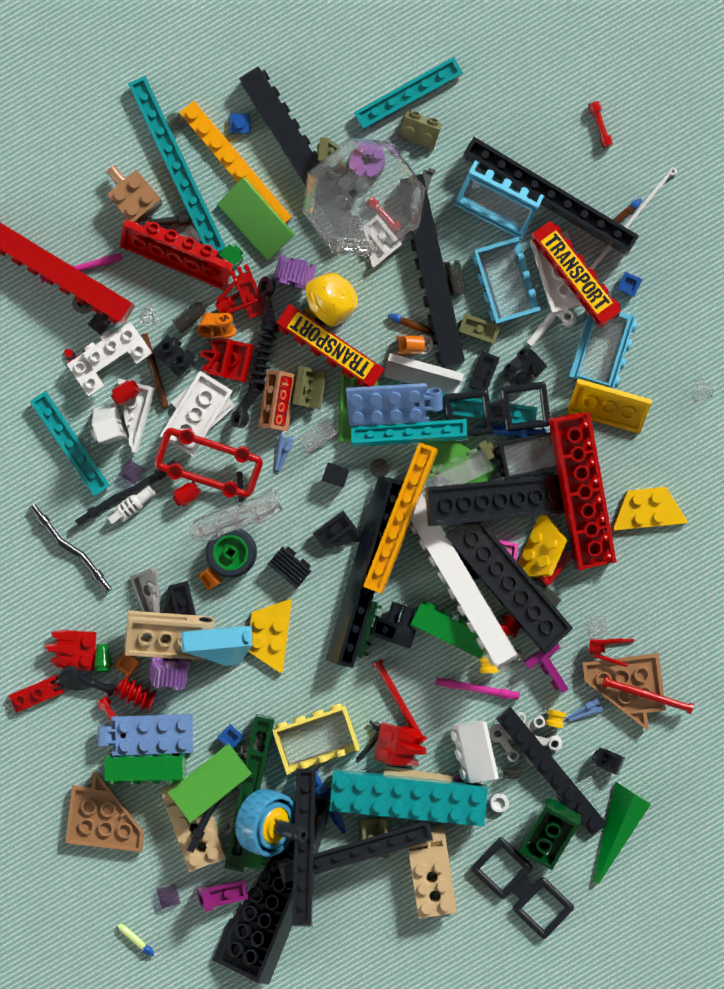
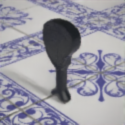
(74, 679)

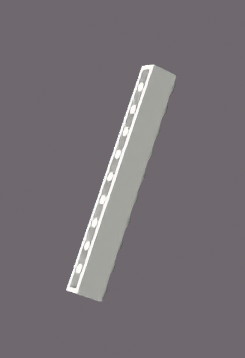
(462, 588)

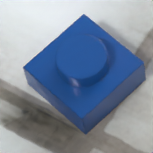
(240, 123)
(629, 284)
(230, 736)

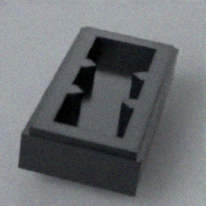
(484, 371)

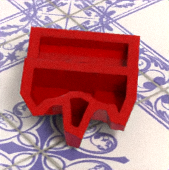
(228, 359)
(73, 649)
(398, 745)

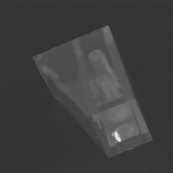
(460, 470)

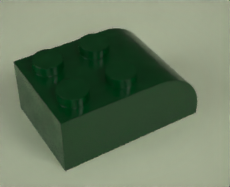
(550, 833)

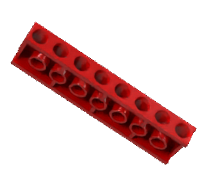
(582, 490)

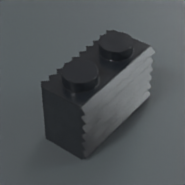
(289, 566)

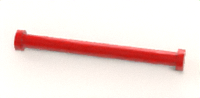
(648, 695)
(397, 697)

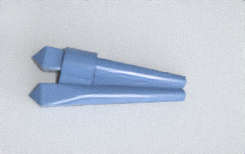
(283, 450)
(586, 710)

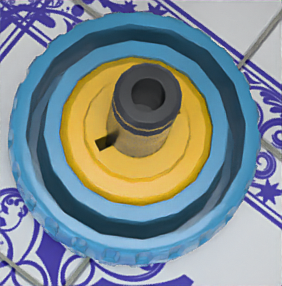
(268, 823)

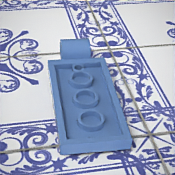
(392, 404)
(148, 734)

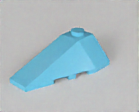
(218, 645)

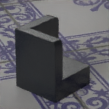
(335, 475)

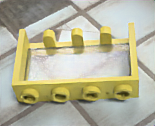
(315, 738)

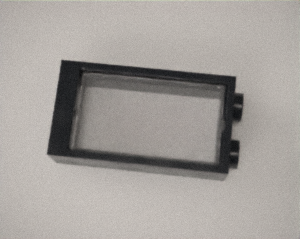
(526, 456)

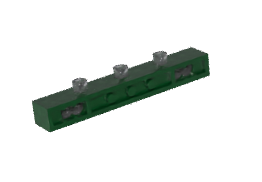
(255, 762)

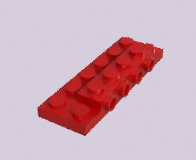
(176, 252)

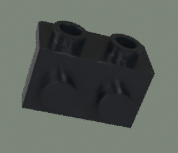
(523, 367)

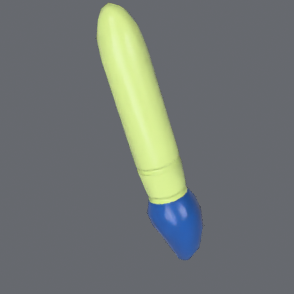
(136, 940)

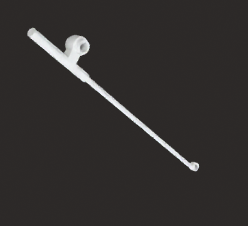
(564, 315)

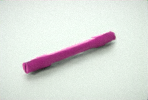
(106, 260)
(502, 693)

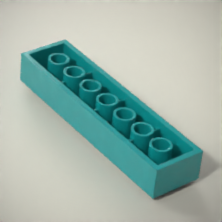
(408, 797)

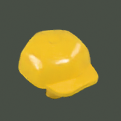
(330, 299)

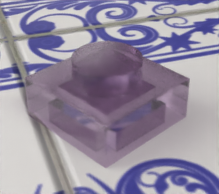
(131, 471)
(168, 896)

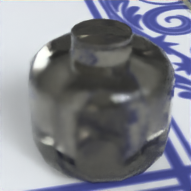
(175, 122)

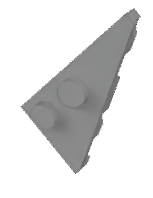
(147, 589)

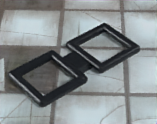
(500, 409)
(522, 888)

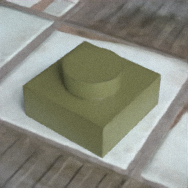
(489, 449)

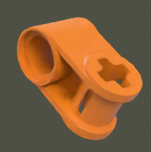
(215, 325)
(410, 345)

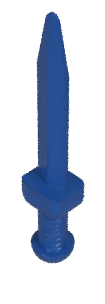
(500, 430)
(322, 790)

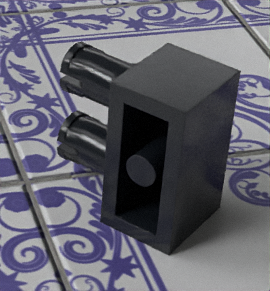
(174, 357)
(393, 630)

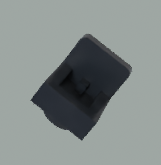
(608, 760)

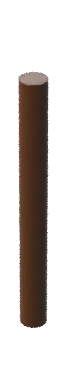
(155, 374)

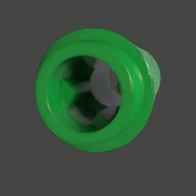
(102, 659)

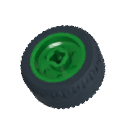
(240, 562)

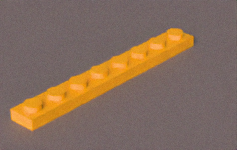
(228, 155)
(400, 518)

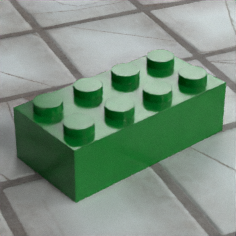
(446, 628)
(145, 768)

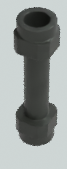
(182, 219)

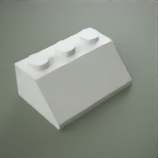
(474, 751)

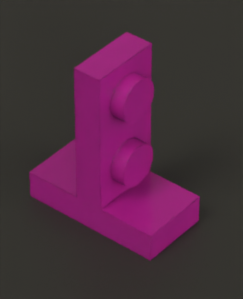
(548, 667)
(221, 894)

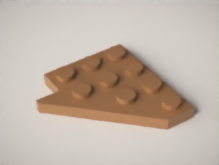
(642, 672)
(101, 819)

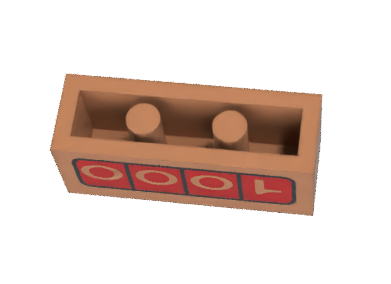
(277, 400)

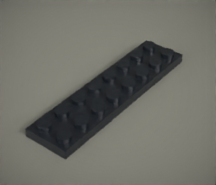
(493, 500)
(509, 584)

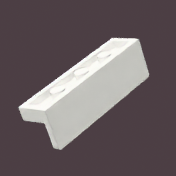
(418, 372)

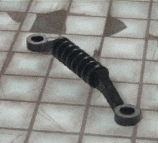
(269, 326)

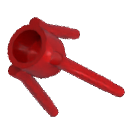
(225, 304)
(598, 646)

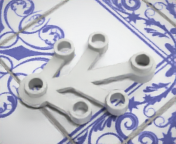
(532, 725)

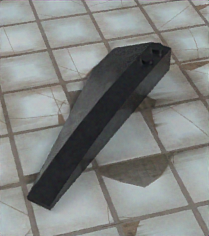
(264, 920)

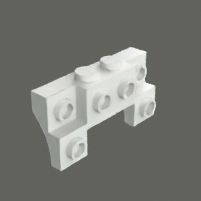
(104, 353)

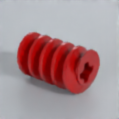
(135, 693)

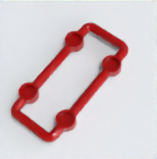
(187, 437)

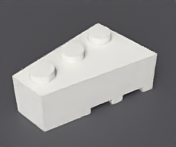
(107, 424)

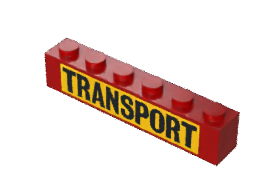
(576, 274)
(330, 346)

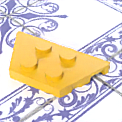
(648, 509)
(542, 548)
(270, 633)

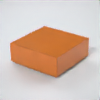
(210, 578)
(127, 664)

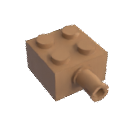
(133, 195)

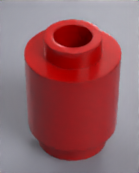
(125, 392)
(186, 494)

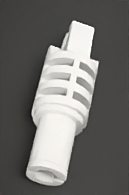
(131, 505)

